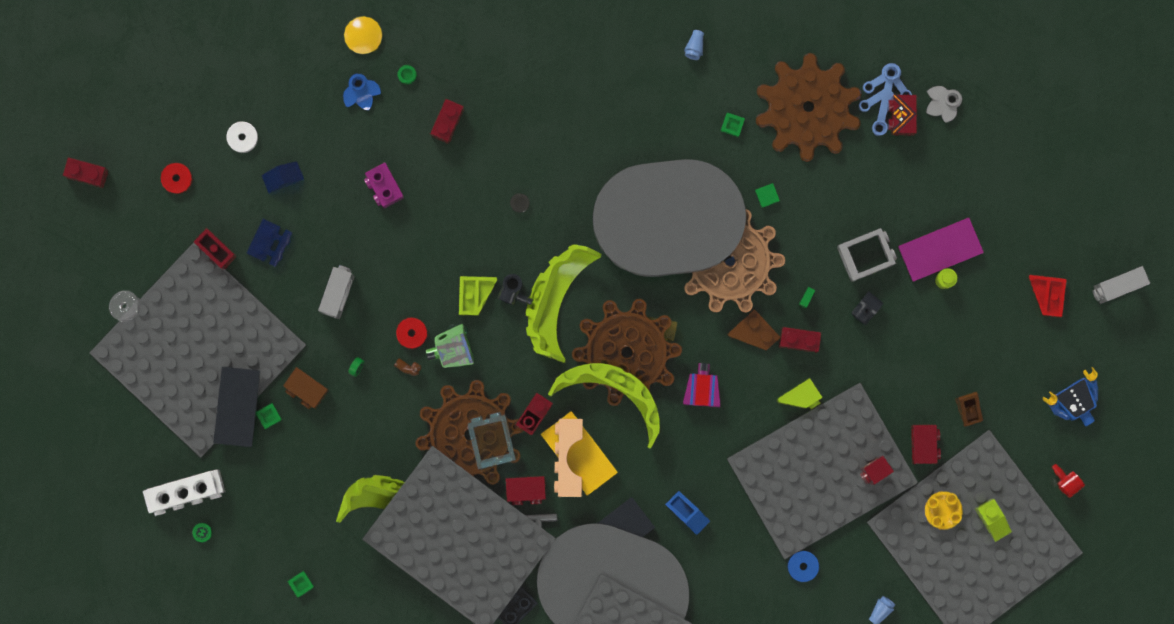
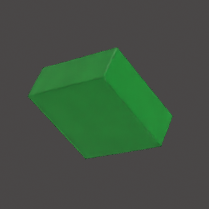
(732, 124)
(767, 195)
(806, 297)
(268, 416)
(300, 584)

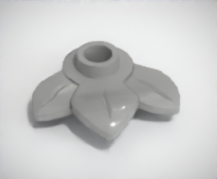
(940, 104)

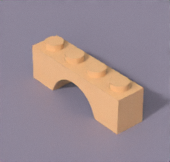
(569, 432)

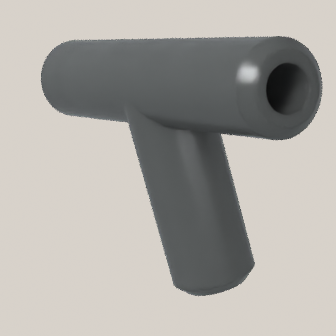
(539, 518)

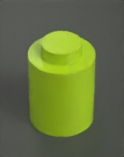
(946, 279)

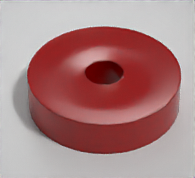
(168, 174)
(411, 324)

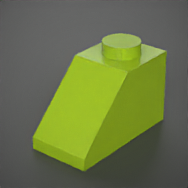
(802, 396)
(993, 519)

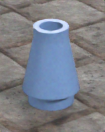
(694, 48)
(882, 610)

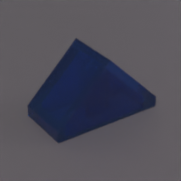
(282, 176)

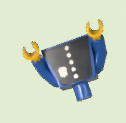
(1076, 399)

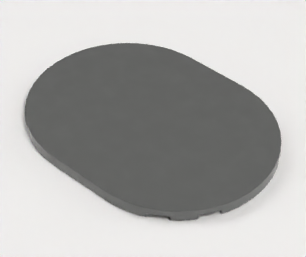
(669, 218)
(587, 551)

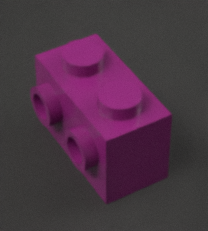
(384, 186)

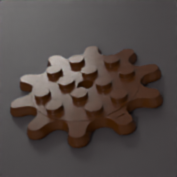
(814, 127)
(633, 331)
(450, 424)

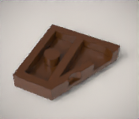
(755, 332)

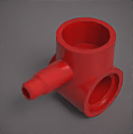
(1068, 484)

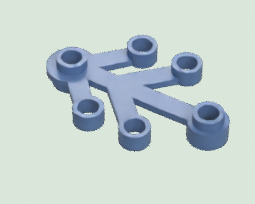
(883, 95)

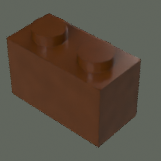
(306, 388)

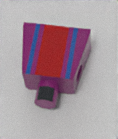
(702, 388)

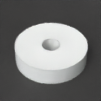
(242, 145)

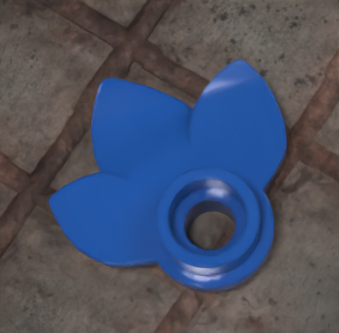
(361, 95)

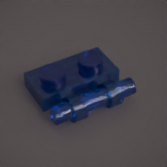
(264, 239)

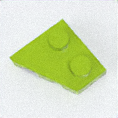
(474, 293)

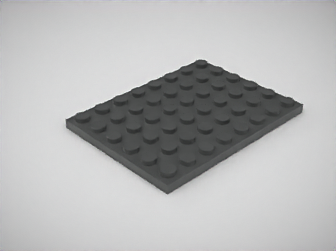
(809, 471)
(458, 538)

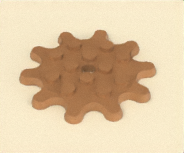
(744, 277)

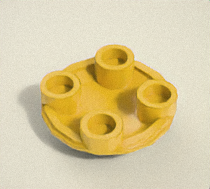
(363, 35)
(943, 510)

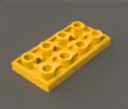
(584, 458)

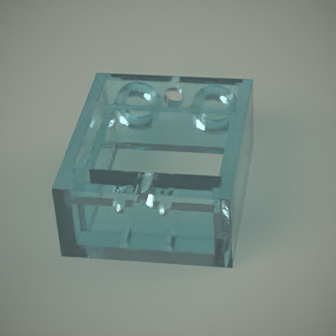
(476, 422)

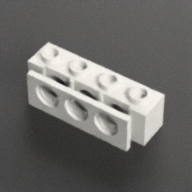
(154, 495)

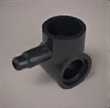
(511, 295)
(867, 308)

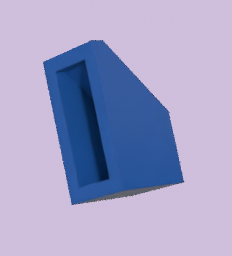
(687, 512)

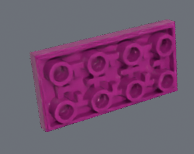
(940, 249)

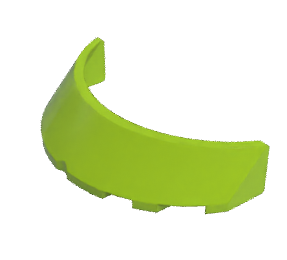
(548, 296)
(620, 380)
(369, 492)

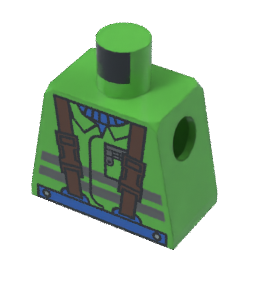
(452, 348)

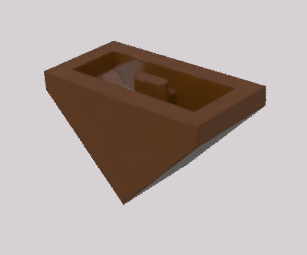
(969, 409)

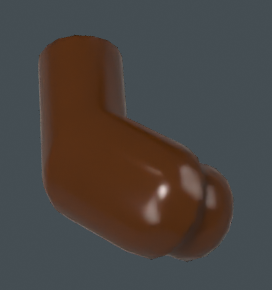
(406, 368)

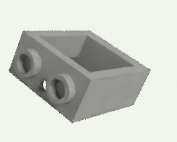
(848, 261)
(1120, 285)
(336, 292)

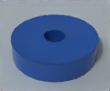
(794, 566)

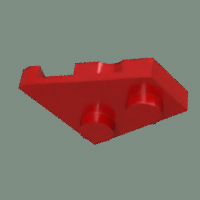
(1049, 294)

